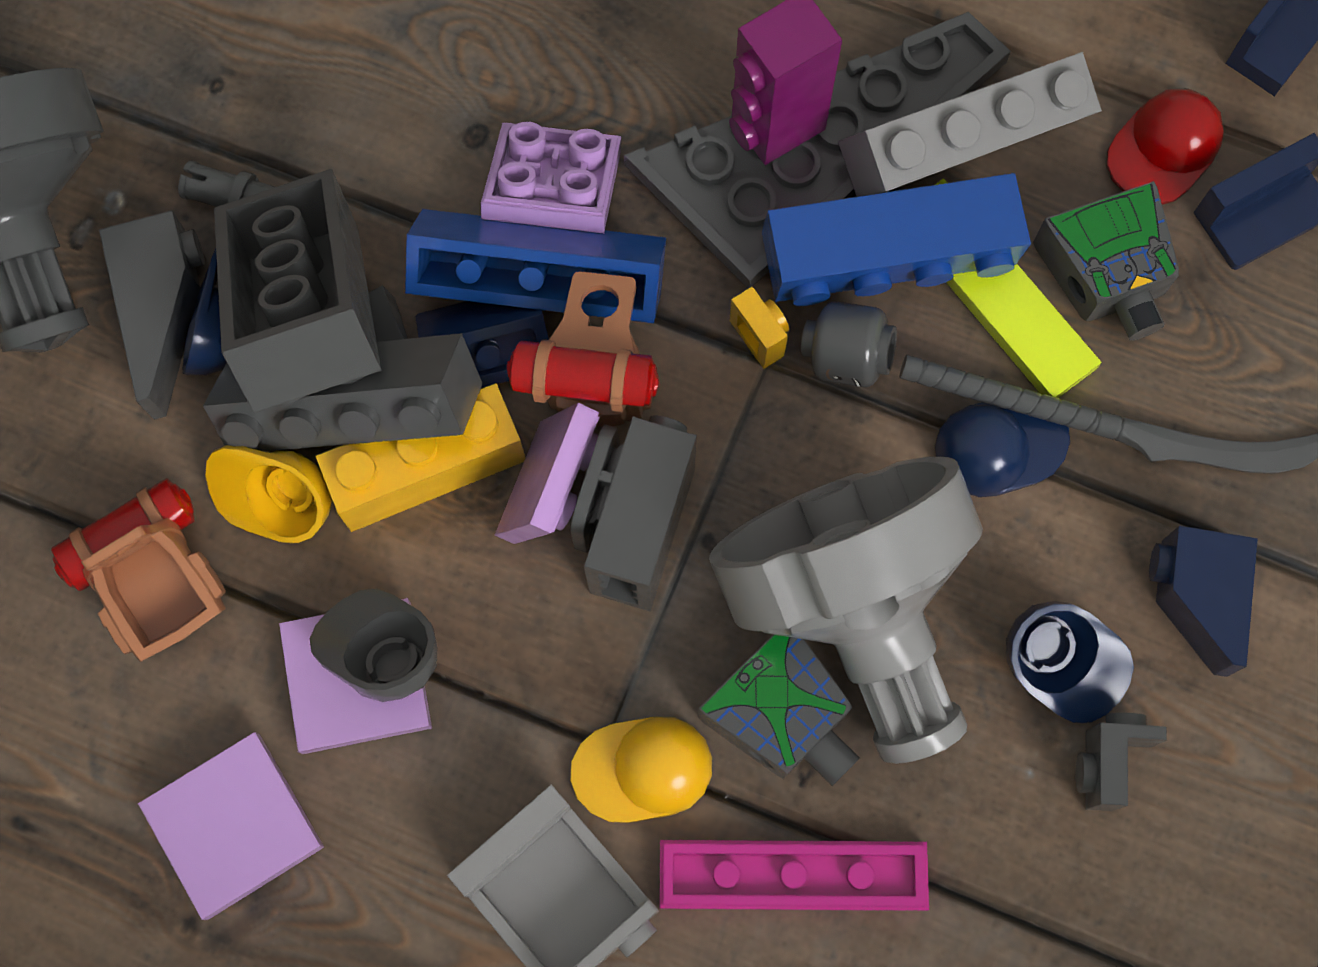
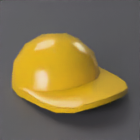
(268, 493)
(641, 769)

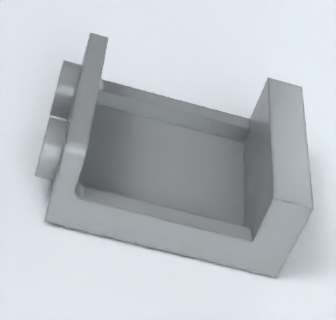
(555, 889)

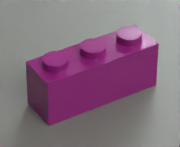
(783, 78)

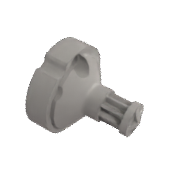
(856, 573)

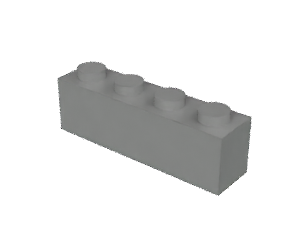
(969, 126)

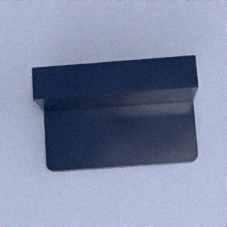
(1276, 42)
(1263, 204)
(488, 330)

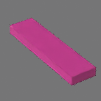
(794, 875)

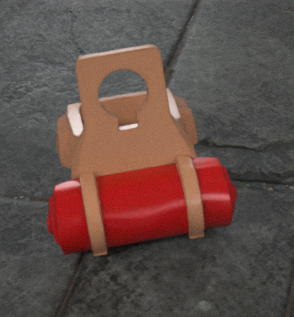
(589, 362)
(144, 571)

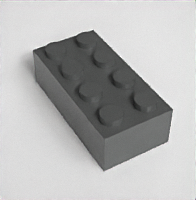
(293, 292)

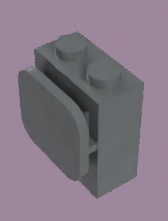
(633, 507)

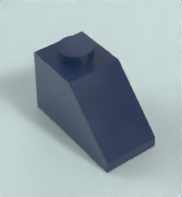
(1208, 592)

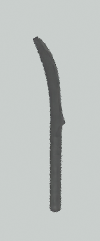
(1151, 440)

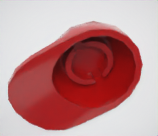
(1167, 143)

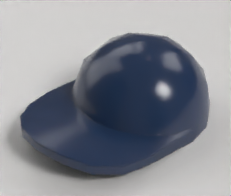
(203, 340)
(1001, 448)
(1069, 660)

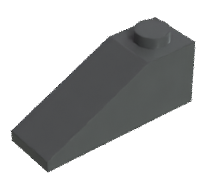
(154, 296)

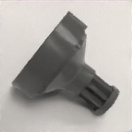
(43, 142)

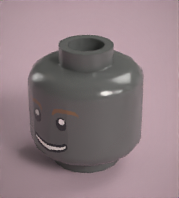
(850, 344)

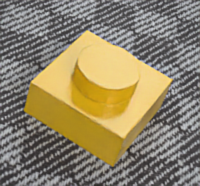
(760, 326)

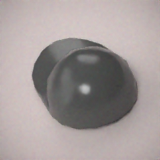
(376, 645)

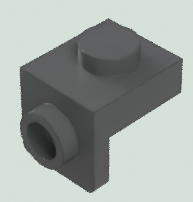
(1104, 766)

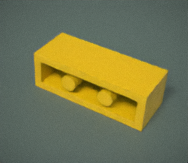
(393, 476)

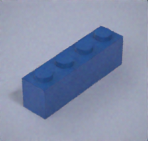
(895, 239)
(528, 264)

